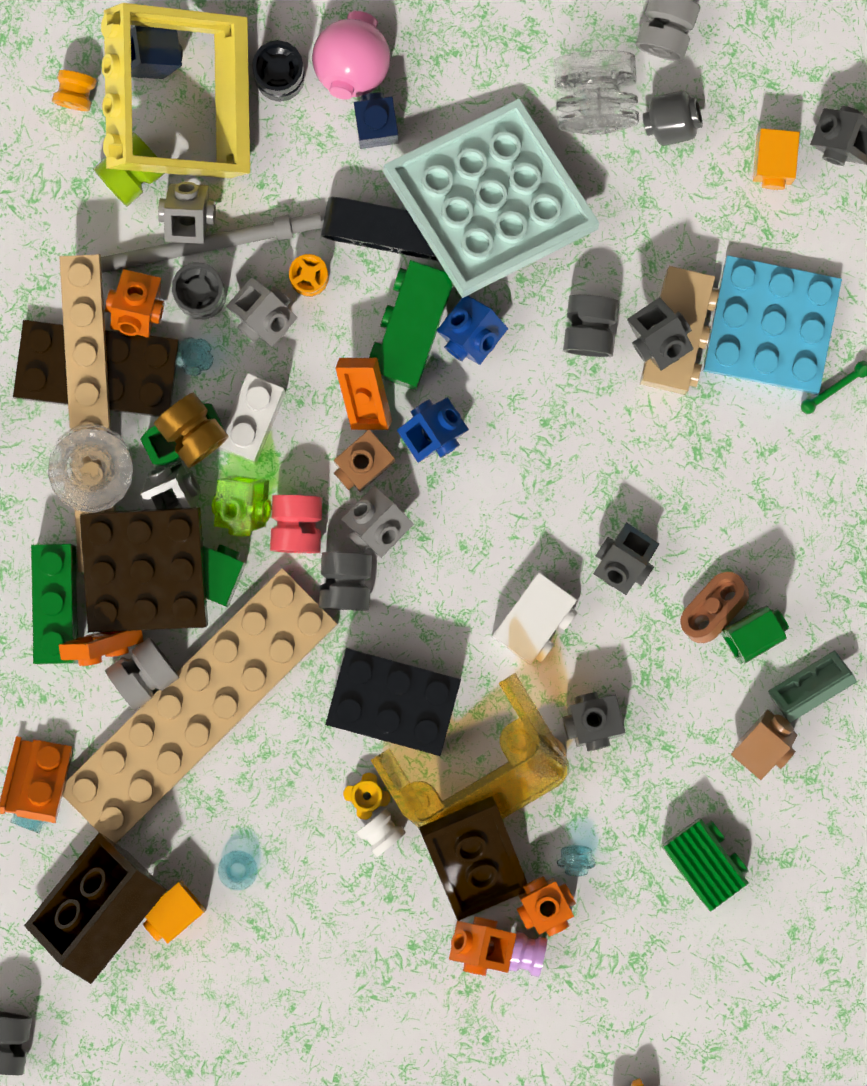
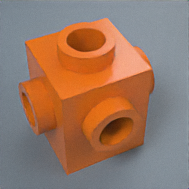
(135, 303)
(535, 894)
(482, 946)

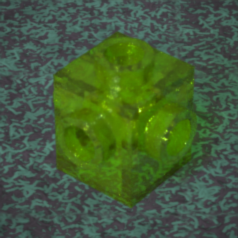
(241, 504)

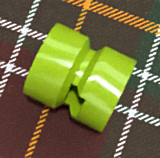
(127, 183)

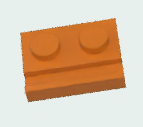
(35, 779)

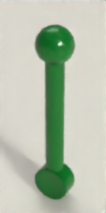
(808, 406)

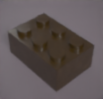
(95, 908)

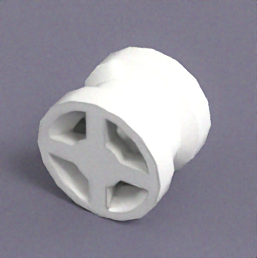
(381, 832)

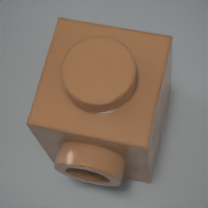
(362, 462)
(766, 744)

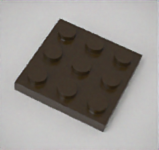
(144, 569)

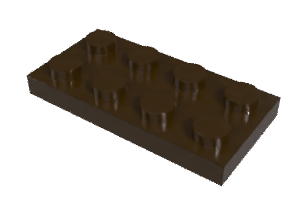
(137, 366)

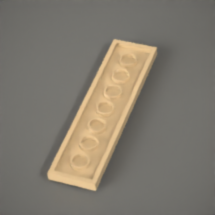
(199, 708)

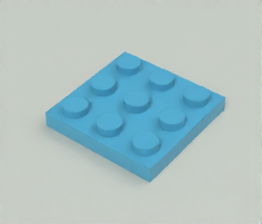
(772, 325)

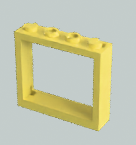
(230, 89)

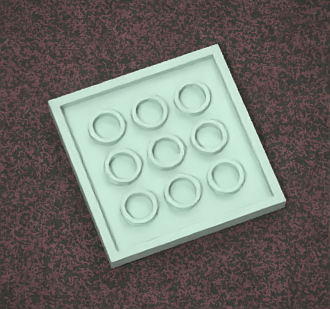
(490, 197)

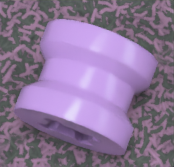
(528, 954)

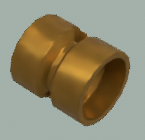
(191, 430)

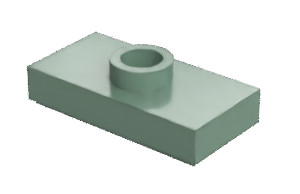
(812, 686)

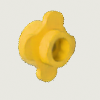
(355, 795)

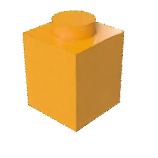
(775, 158)
(173, 913)

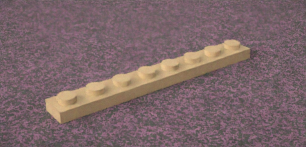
(85, 353)

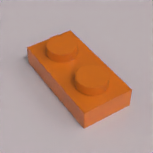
(363, 393)
(92, 647)

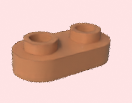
(712, 607)

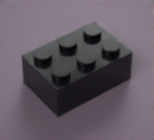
(393, 702)

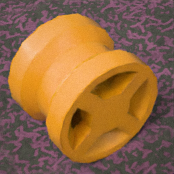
(74, 90)
(305, 269)

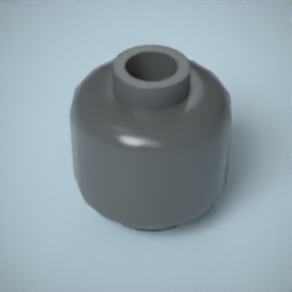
(673, 118)

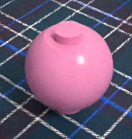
(351, 56)

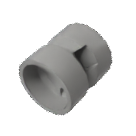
(667, 28)
(142, 673)

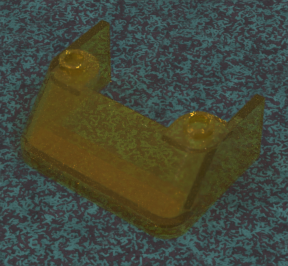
(533, 768)

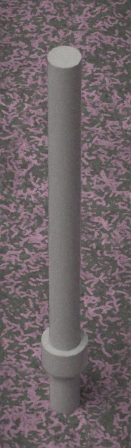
(282, 228)

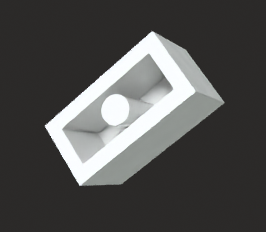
(252, 418)
(535, 619)

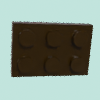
(474, 858)

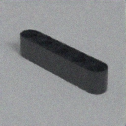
(374, 228)

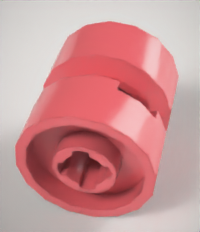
(296, 524)

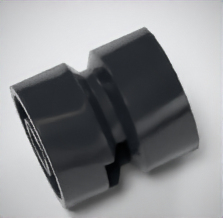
(278, 70)

